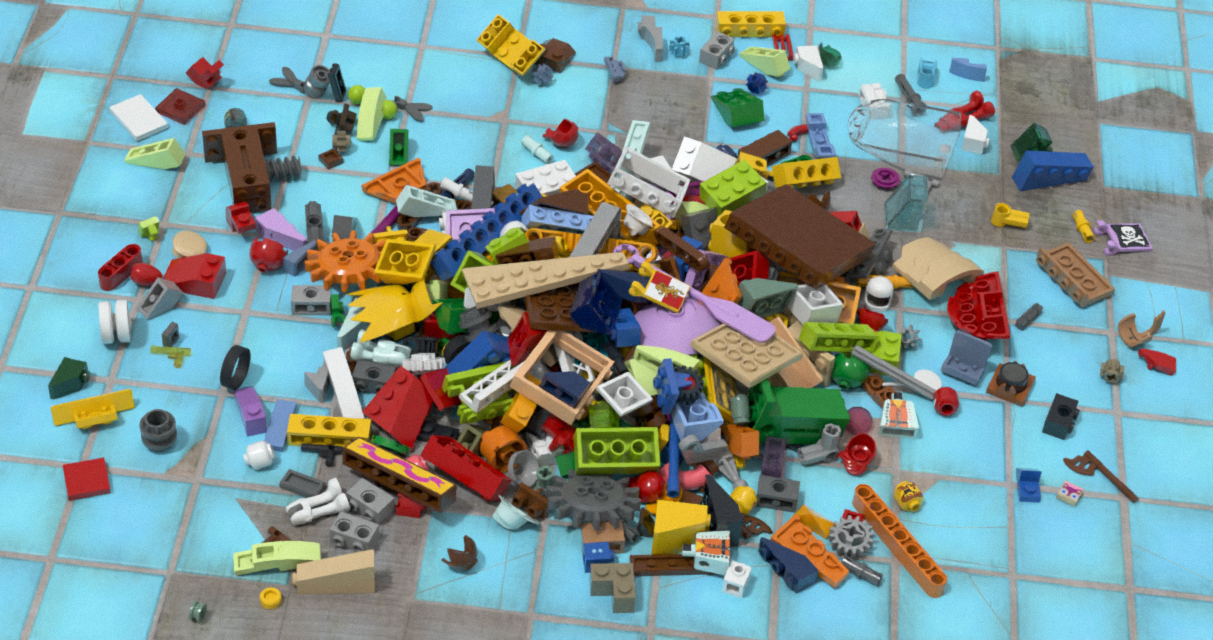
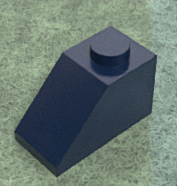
(565, 386)

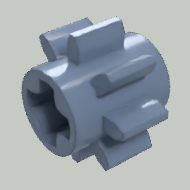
(541, 74)

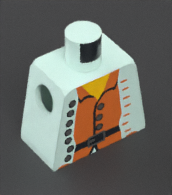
(898, 418)
(710, 551)

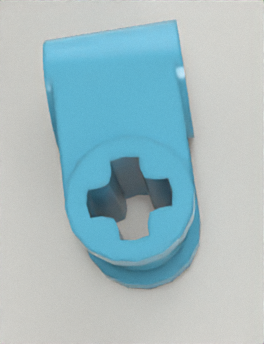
(926, 73)

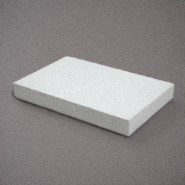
(138, 117)

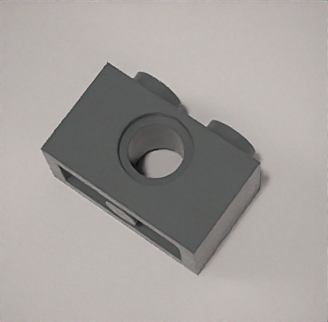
(371, 376)
(777, 493)

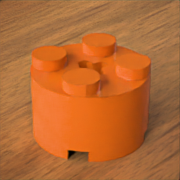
(499, 446)

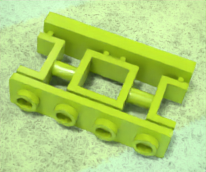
(456, 383)

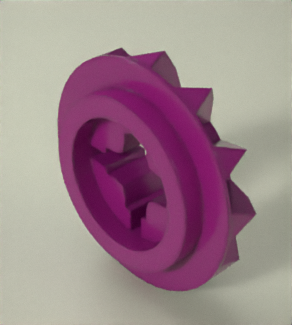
(884, 173)

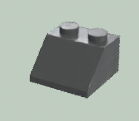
(697, 225)

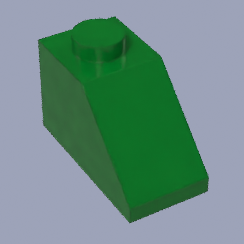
(398, 146)

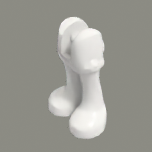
(301, 509)

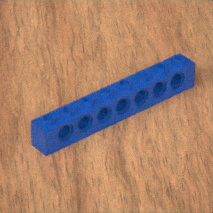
(483, 232)

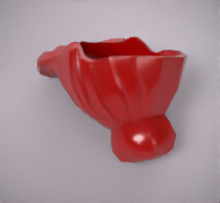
(873, 319)
(858, 453)

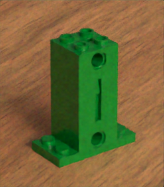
(795, 412)

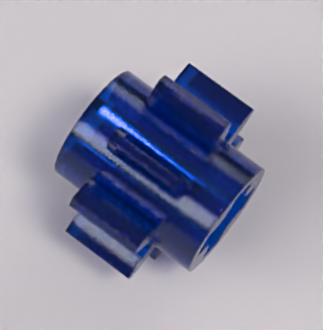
(756, 83)

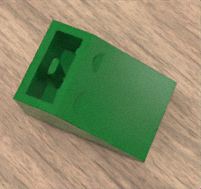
(739, 107)

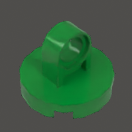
(390, 445)

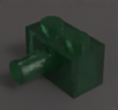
(1033, 139)

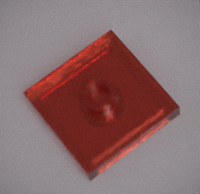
(180, 106)

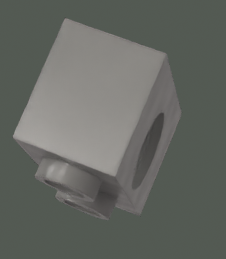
(310, 300)
(370, 501)

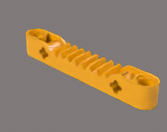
(610, 244)

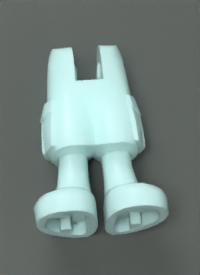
(384, 352)

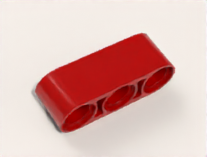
(119, 267)

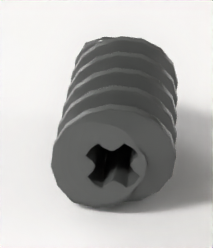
(284, 168)

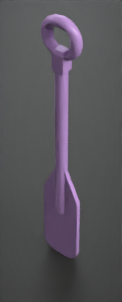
(722, 310)

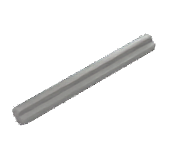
(893, 372)

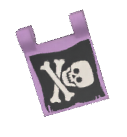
(1123, 237)

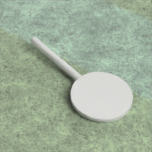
(925, 376)

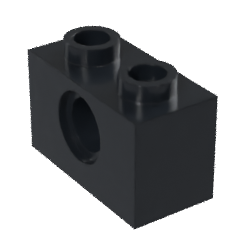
(1060, 417)

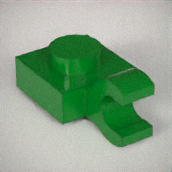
(337, 309)

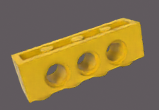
(751, 23)
(807, 172)
(326, 430)

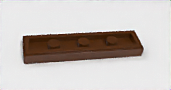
(664, 565)

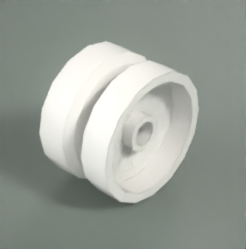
(118, 321)

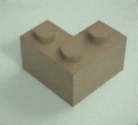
(614, 581)

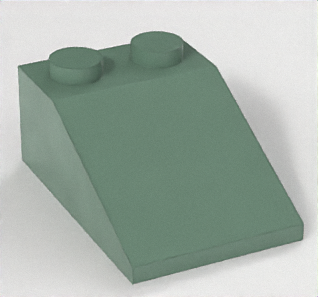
(766, 296)

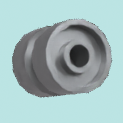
(317, 81)

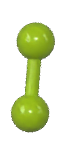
(355, 96)

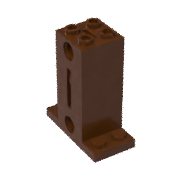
(244, 162)

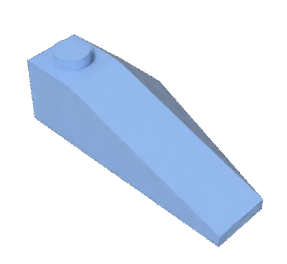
(696, 419)

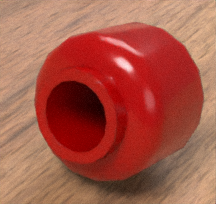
(946, 401)

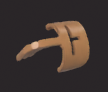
(1128, 324)

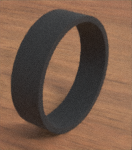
(228, 366)

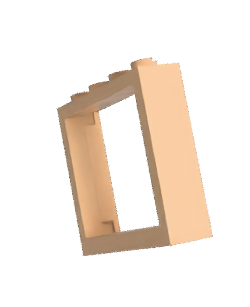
(578, 350)

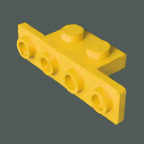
(93, 410)

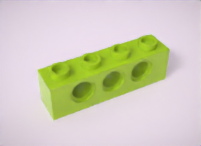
(837, 336)

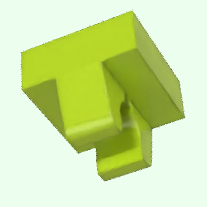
(149, 228)

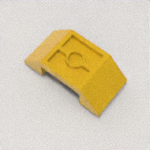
(510, 45)

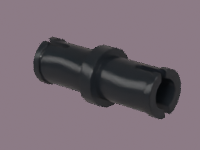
(613, 354)

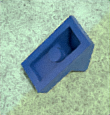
(1028, 484)

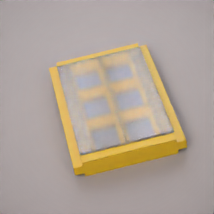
(720, 388)

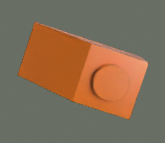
(741, 440)

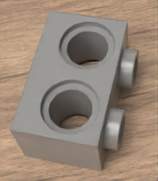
(717, 50)
(354, 532)

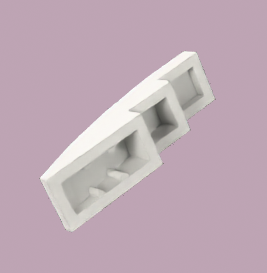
(342, 383)

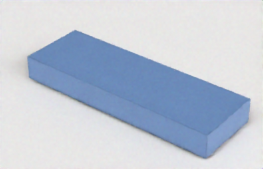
(278, 425)

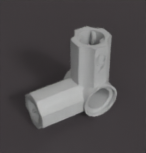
(824, 449)

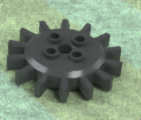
(575, 499)

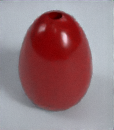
(144, 274)

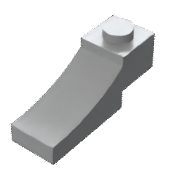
(652, 36)

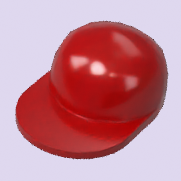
(651, 485)

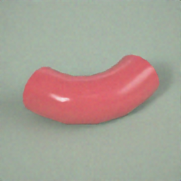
(688, 479)

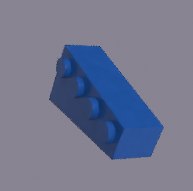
(1049, 169)

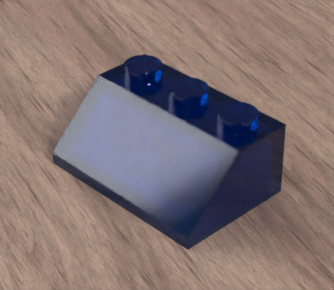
(596, 305)

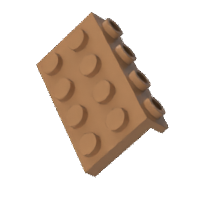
(1074, 274)

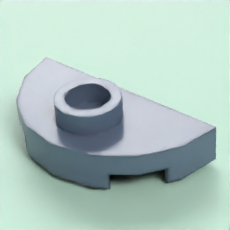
(615, 68)

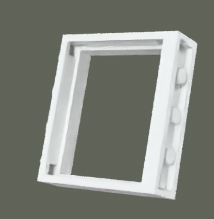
(654, 172)

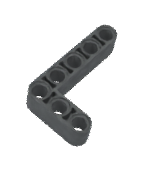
(483, 187)

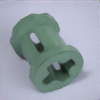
(545, 475)

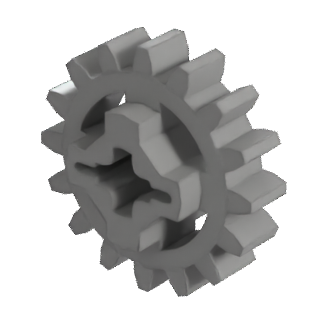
(851, 536)

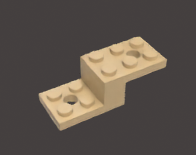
(823, 360)

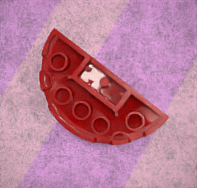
(980, 308)

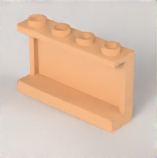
(798, 374)

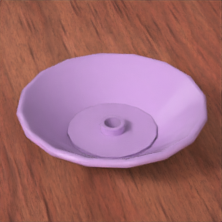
(675, 330)

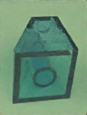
(907, 205)

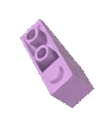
(277, 228)

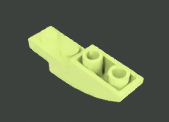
(277, 554)

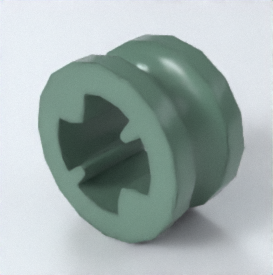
(197, 611)

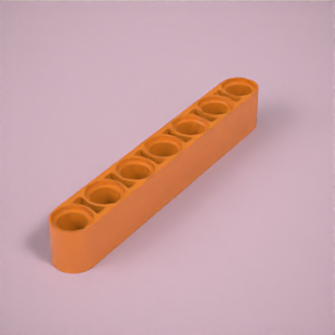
(899, 541)

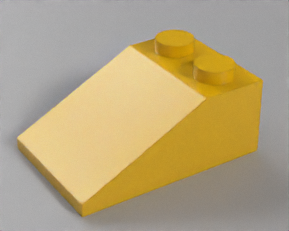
(404, 261)

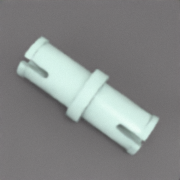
(537, 149)

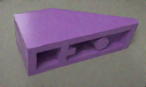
(250, 411)

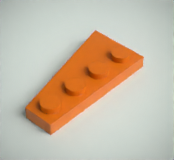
(800, 539)

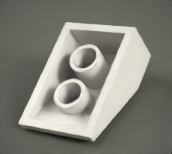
(701, 161)

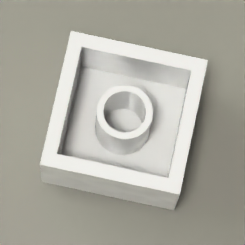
(815, 305)

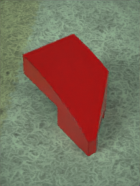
(1159, 360)

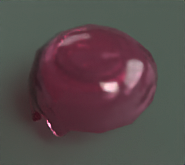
(859, 420)

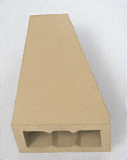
(337, 574)

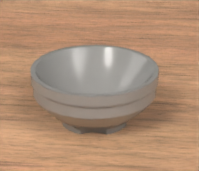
(527, 465)

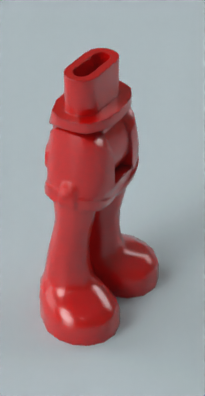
(976, 102)

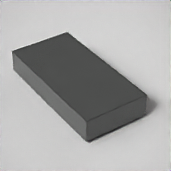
(302, 484)

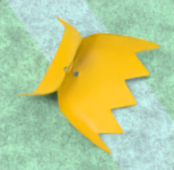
(390, 309)

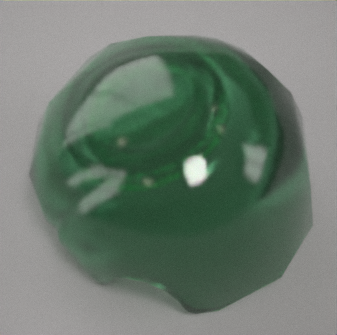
(829, 56)

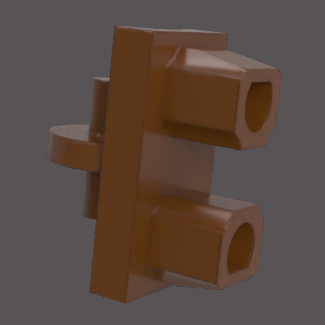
(532, 500)

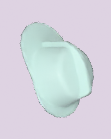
(510, 516)

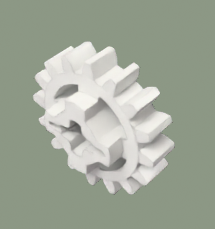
(423, 363)

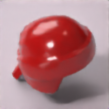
(564, 135)

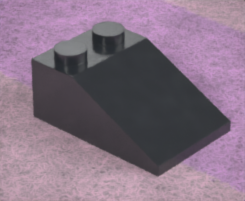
(723, 510)

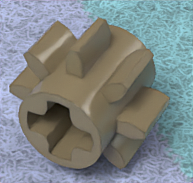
(341, 141)
(1112, 370)

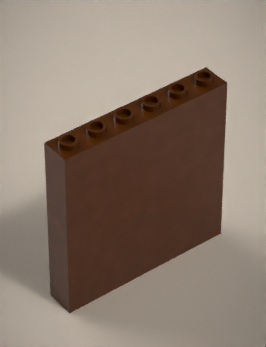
(800, 236)

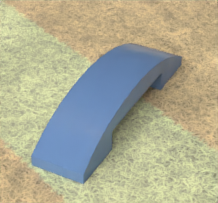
(818, 136)

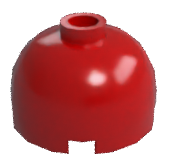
(267, 254)

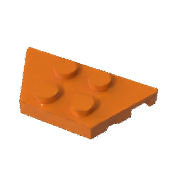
(393, 182)
(723, 284)

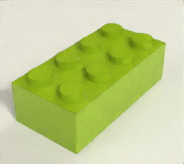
(616, 450)

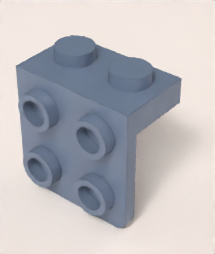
(967, 357)

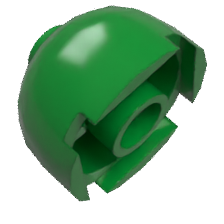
(849, 372)

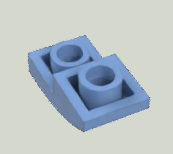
(964, 69)

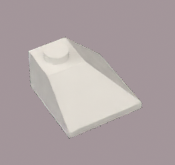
(624, 394)

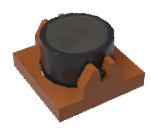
(1011, 382)

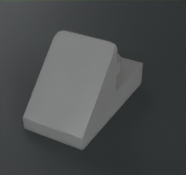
(318, 382)

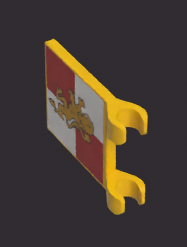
(660, 288)

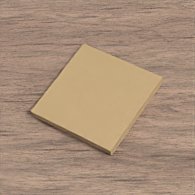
(744, 357)

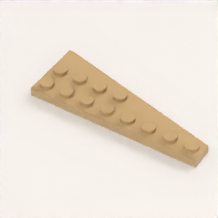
(516, 280)

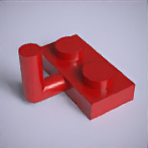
(560, 431)

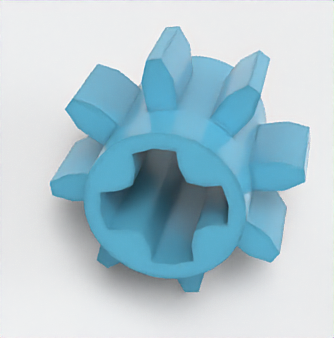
(679, 46)

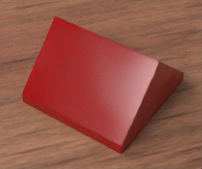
(523, 340)

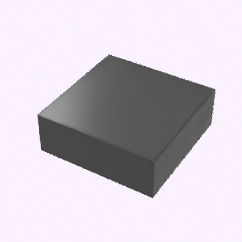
(170, 335)

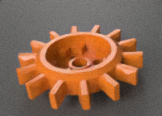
(336, 267)

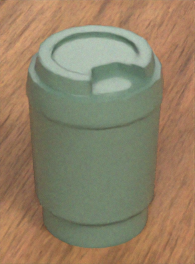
(740, 409)

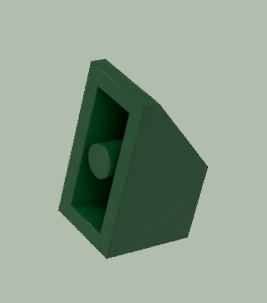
(68, 378)

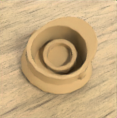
(188, 243)

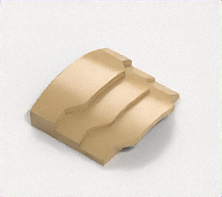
(933, 265)

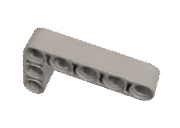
(603, 225)

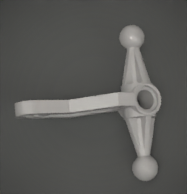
(718, 451)

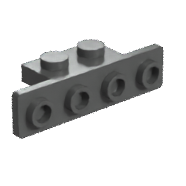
(879, 257)

